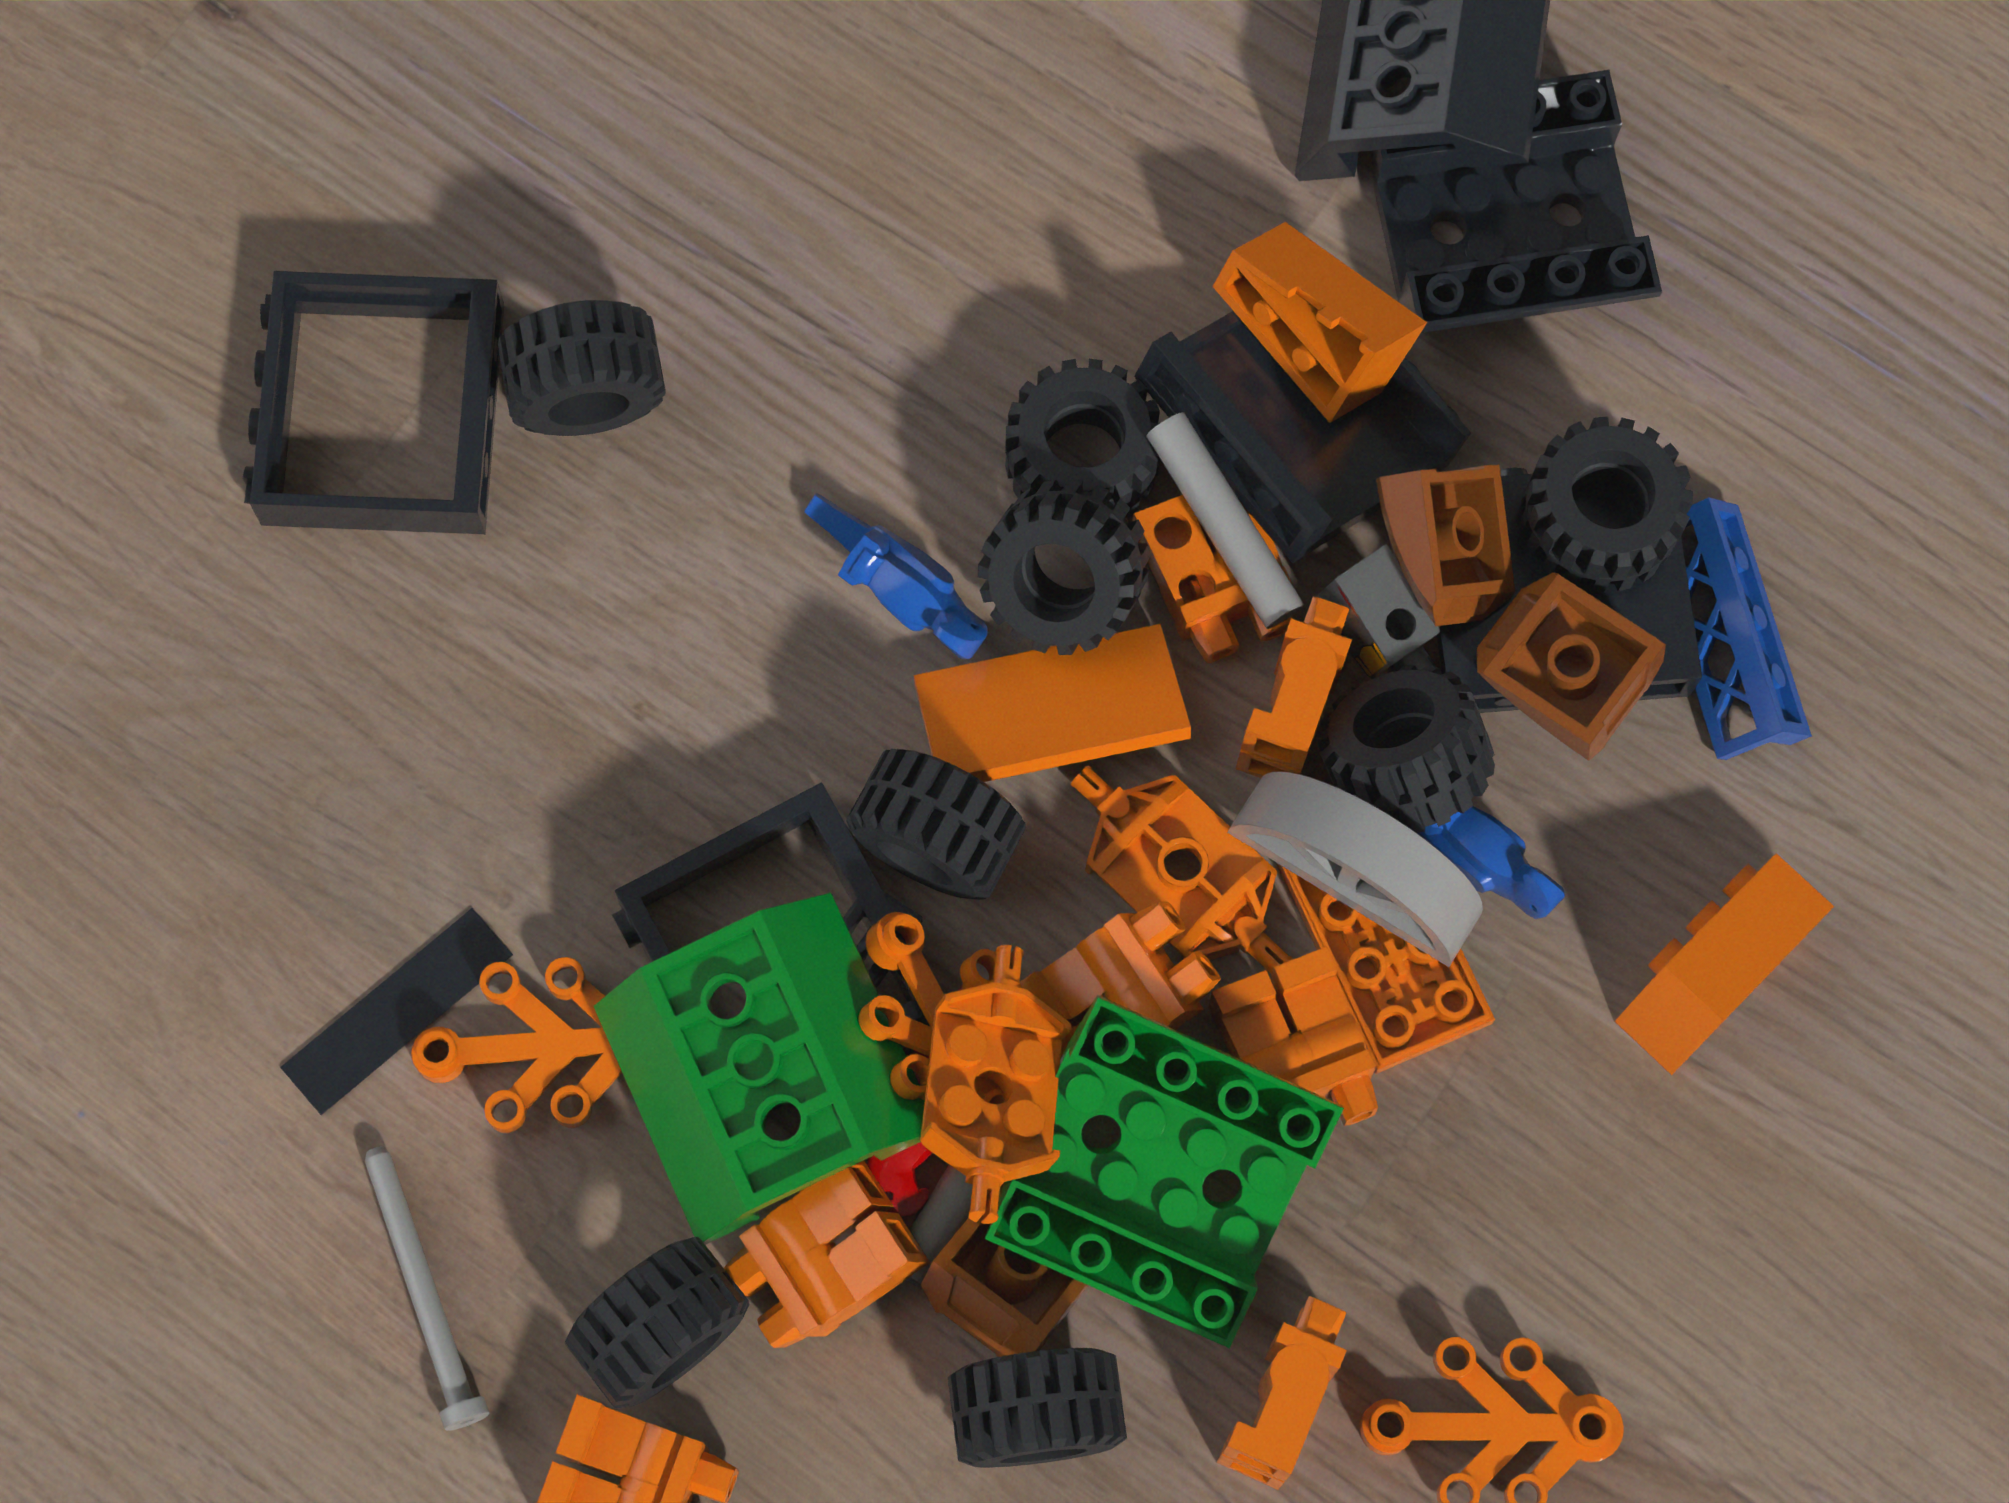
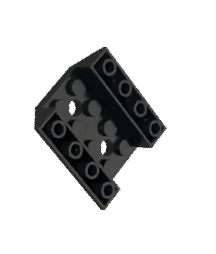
(1469, 85)
(1511, 248)

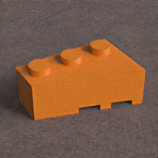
(1318, 318)
(1723, 960)

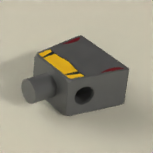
(1380, 601)

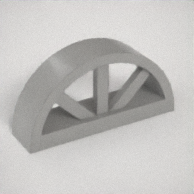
(1361, 860)

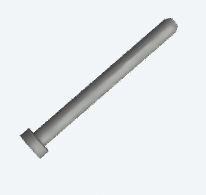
(462, 1406)

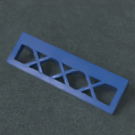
(1750, 631)

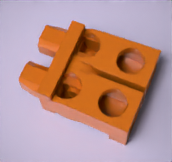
(1197, 581)
(1305, 676)
(1129, 968)
(1325, 1040)
(825, 1256)
(1289, 1395)
(647, 1458)

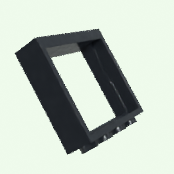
(376, 296)
(832, 834)

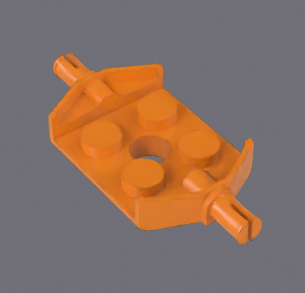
(1220, 905)
(1017, 1043)

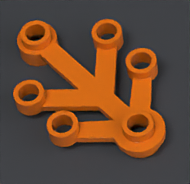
(908, 958)
(551, 1046)
(1504, 1425)

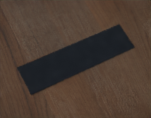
(395, 1012)

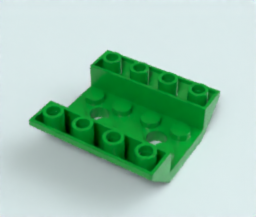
(796, 1042)
(1137, 1210)

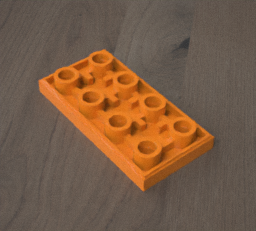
(1054, 708)
(1393, 989)

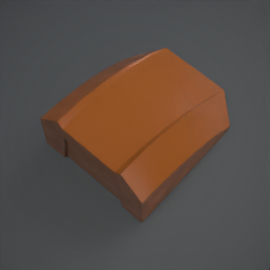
(1450, 540)
(1569, 662)
(998, 1293)

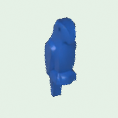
(901, 578)
(1495, 861)

